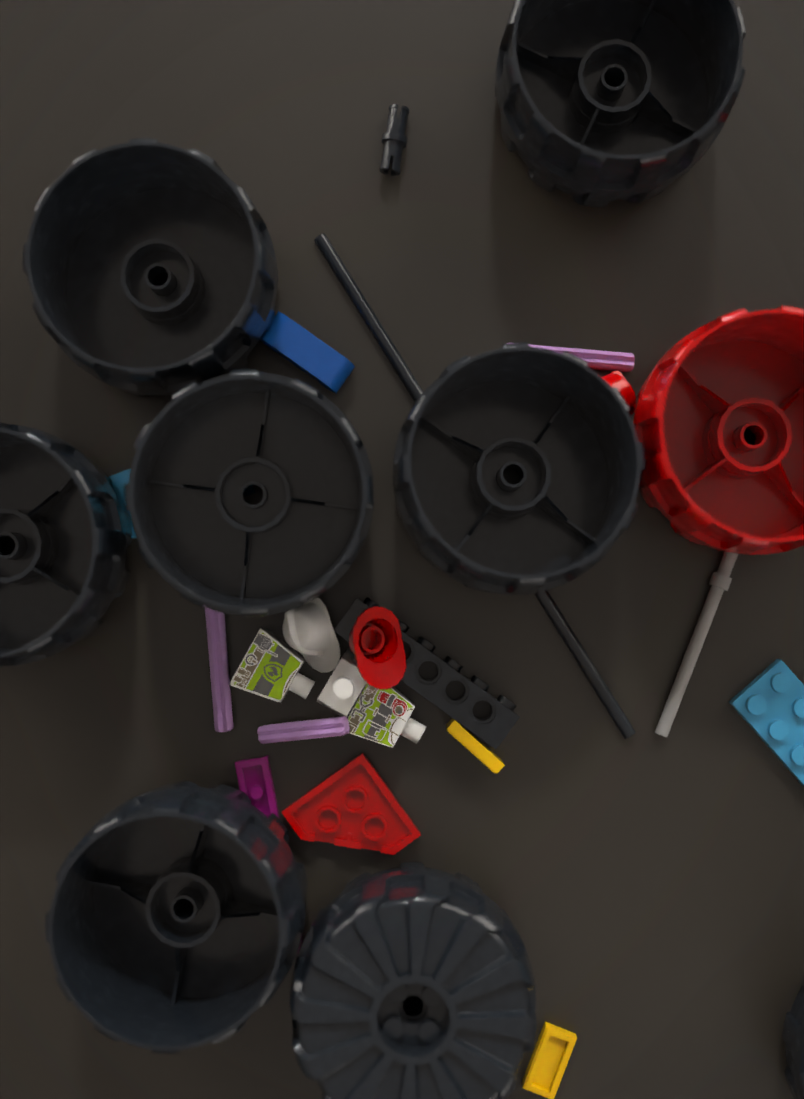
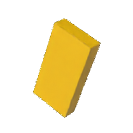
(475, 746)
(549, 1061)

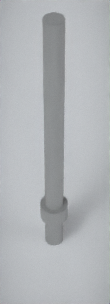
(719, 583)

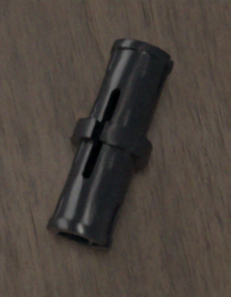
(394, 140)

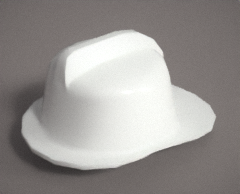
(312, 634)

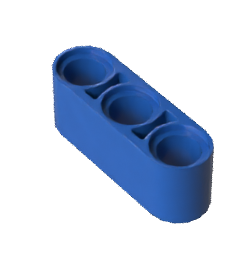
(307, 352)

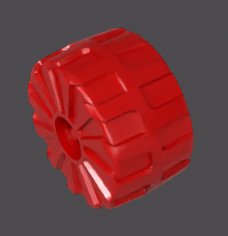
(692, 425)

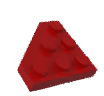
(353, 811)

